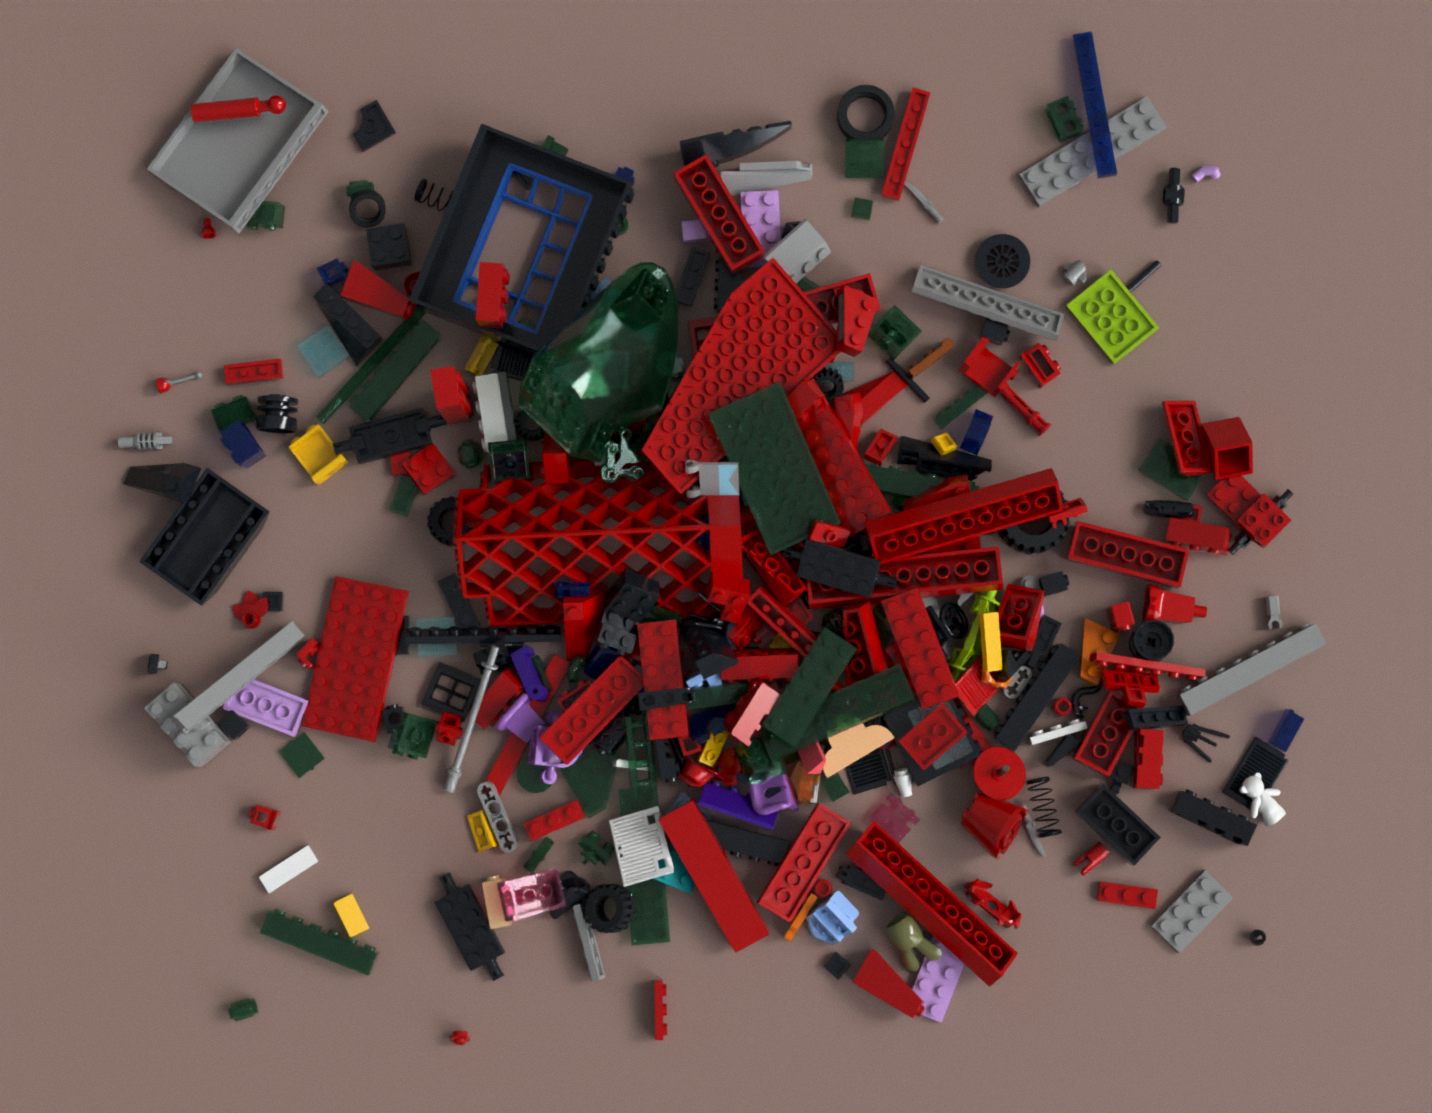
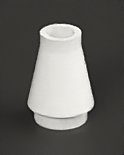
(903, 781)

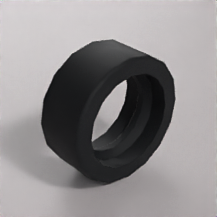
(367, 222)

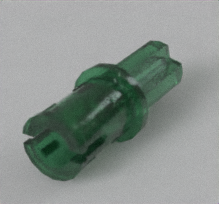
(538, 855)

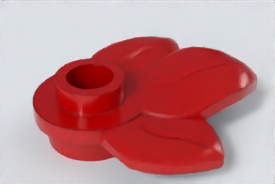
(251, 607)
(729, 767)

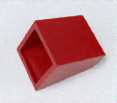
(1228, 448)

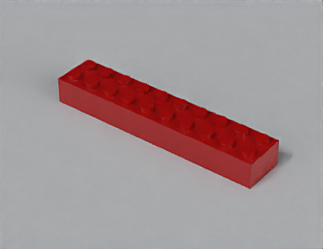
(964, 516)
(932, 573)
(931, 904)

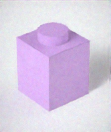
(693, 232)

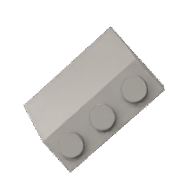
(799, 251)

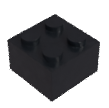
(389, 246)
(632, 595)

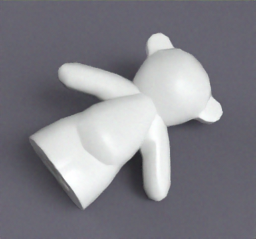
(1262, 800)

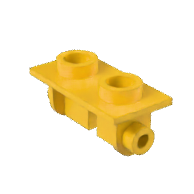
(481, 356)
(713, 748)

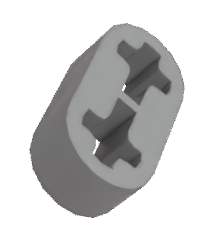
(1020, 685)

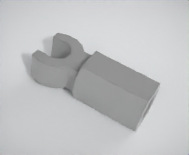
(1273, 611)

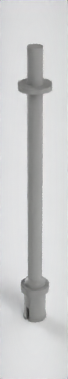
(454, 771)

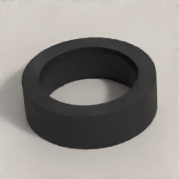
(874, 93)

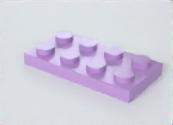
(763, 217)
(269, 707)
(937, 982)

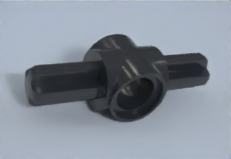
(1173, 195)

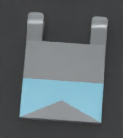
(714, 478)

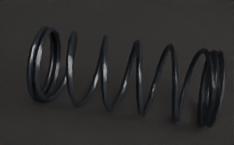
(421, 187)
(1051, 831)

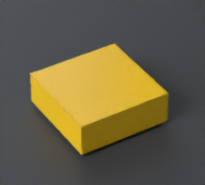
(944, 443)

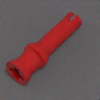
(1032, 418)

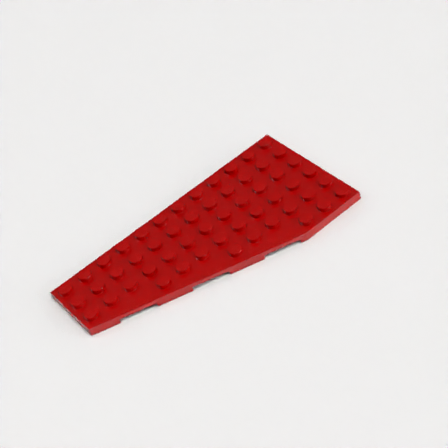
(759, 338)

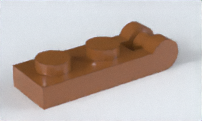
(930, 358)

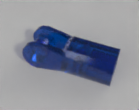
(568, 589)

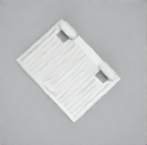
(640, 846)

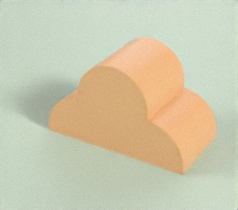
(853, 745)

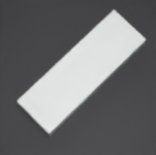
(288, 869)

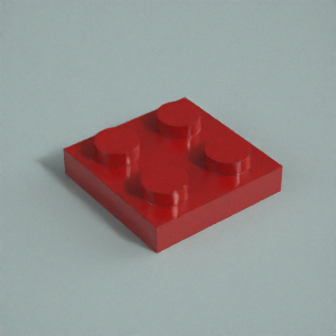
(428, 469)

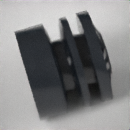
(277, 414)
(1157, 632)

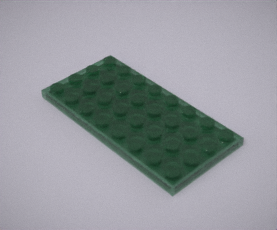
(773, 466)

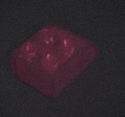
(531, 894)

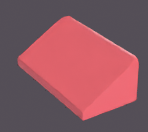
(812, 758)

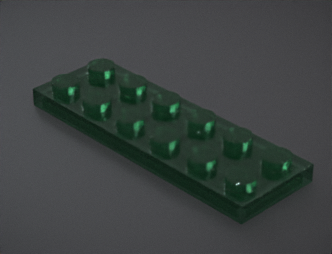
(809, 687)

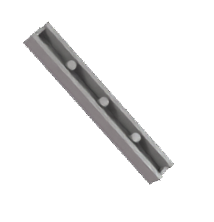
(238, 678)

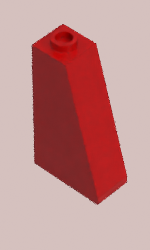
(373, 292)
(886, 984)

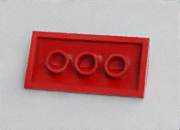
(1187, 437)

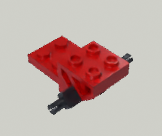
(1251, 513)

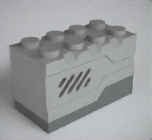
(201, 742)

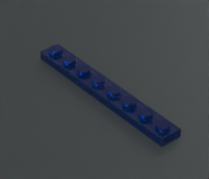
(1094, 105)

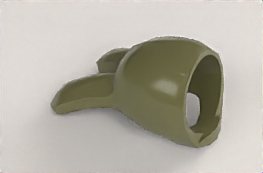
(907, 934)

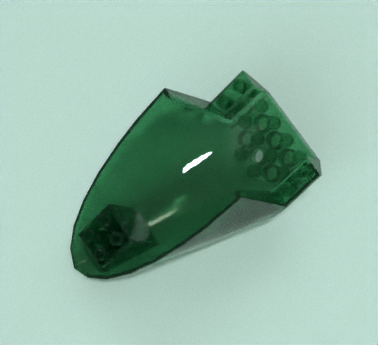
(606, 363)

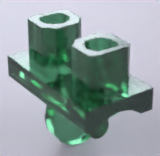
(593, 852)

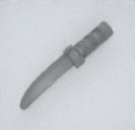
(927, 205)
(1029, 825)

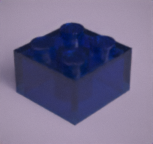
(242, 443)

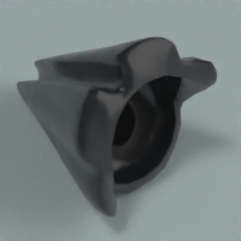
(574, 890)

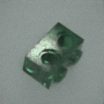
(1059, 120)

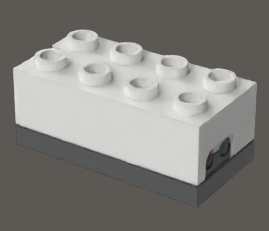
(495, 408)

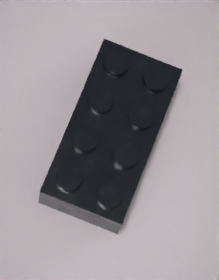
(1117, 824)

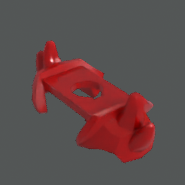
(980, 896)

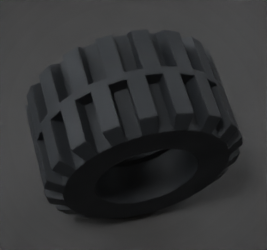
(435, 517)
(595, 908)

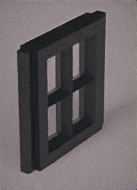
(457, 675)

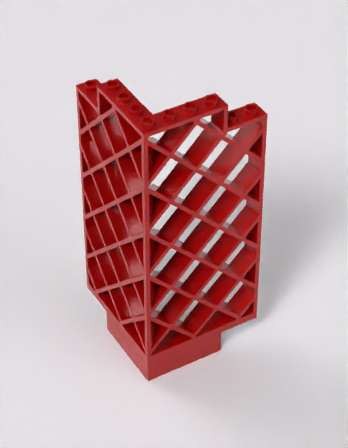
(585, 534)

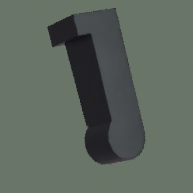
(665, 698)

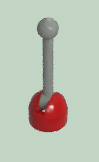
(164, 384)

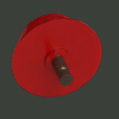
(999, 773)

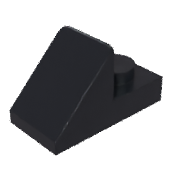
(1011, 663)

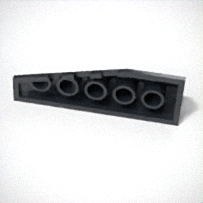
(724, 148)

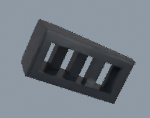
(1065, 746)

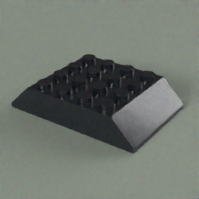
(205, 537)

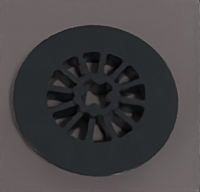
(999, 241)

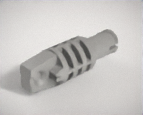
(145, 441)

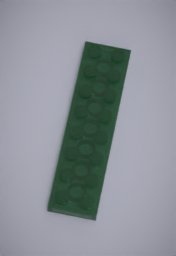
(847, 709)
(651, 917)

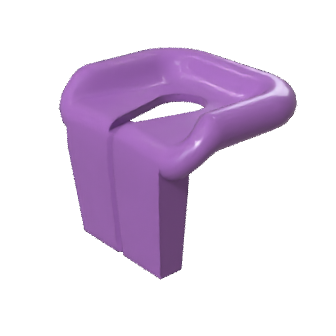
(520, 718)
(784, 799)

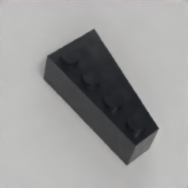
(1215, 819)

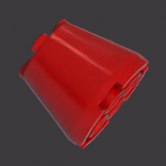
(993, 823)

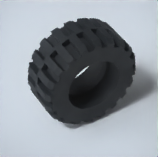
(1035, 543)

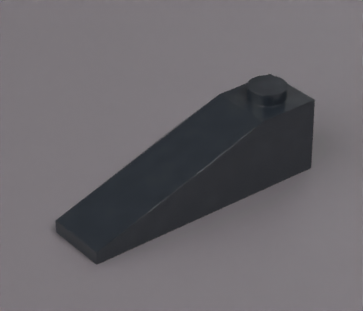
(166, 480)

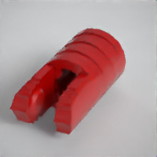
(1095, 854)

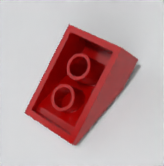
(1020, 616)

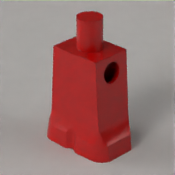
(1170, 606)

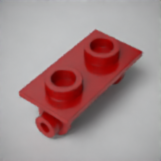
(764, 635)

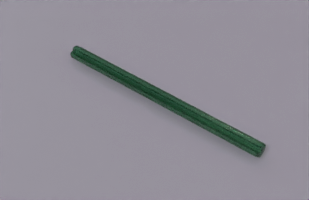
(369, 366)

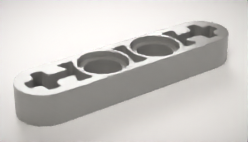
(495, 817)

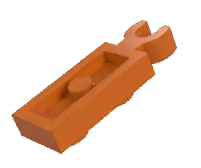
(800, 916)

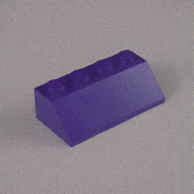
(734, 804)

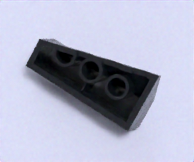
(349, 326)

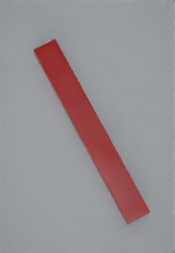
(515, 746)

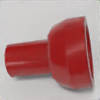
(208, 231)

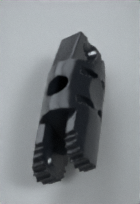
(1169, 509)

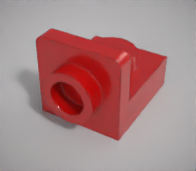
(308, 650)

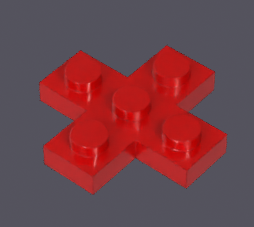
(1131, 683)

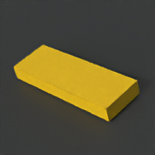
(990, 642)

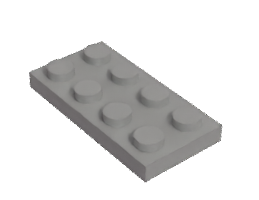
(1192, 911)

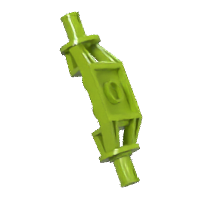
(972, 646)

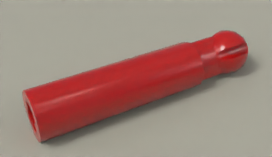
(236, 108)

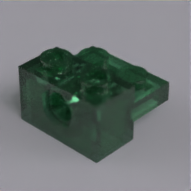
(894, 332)
(756, 762)

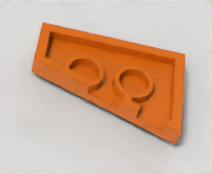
(1095, 639)

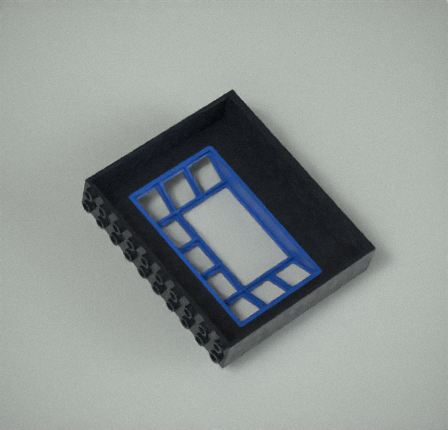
(471, 217)

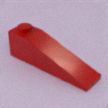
(876, 394)
(580, 622)

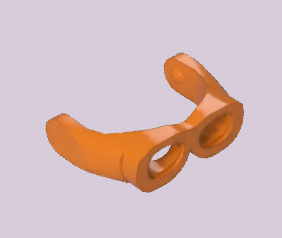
(986, 677)

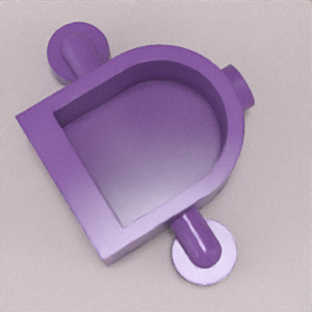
(542, 755)

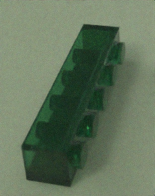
(960, 406)

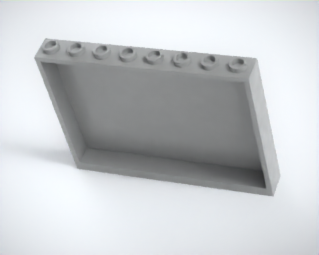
(237, 162)

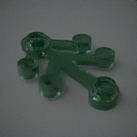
(627, 455)

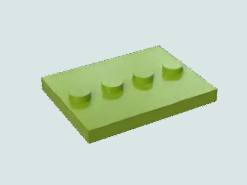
(1112, 316)

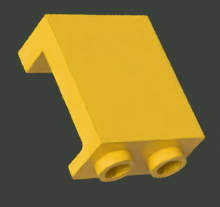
(317, 454)

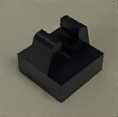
(155, 663)

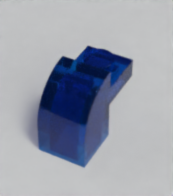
(976, 432)

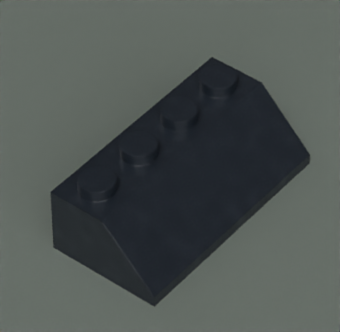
(708, 647)

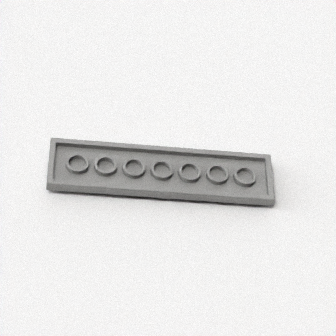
(1076, 160)
(988, 303)

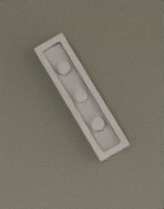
(590, 948)

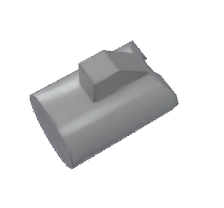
(1074, 272)

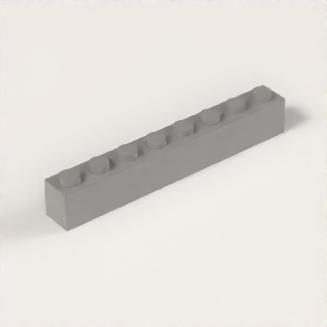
(1251, 669)

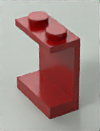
(988, 369)

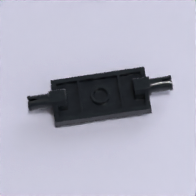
(390, 435)
(839, 568)
(470, 927)

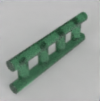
(632, 762)

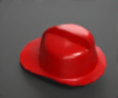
(697, 775)

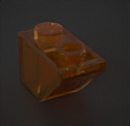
(803, 783)

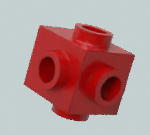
(449, 729)

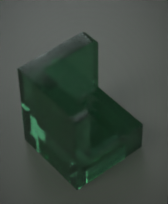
(552, 145)
(835, 787)

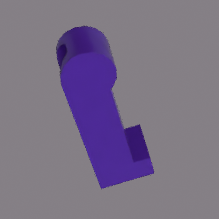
(528, 673)

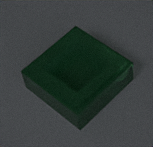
(862, 208)

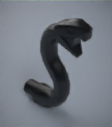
(1076, 707)

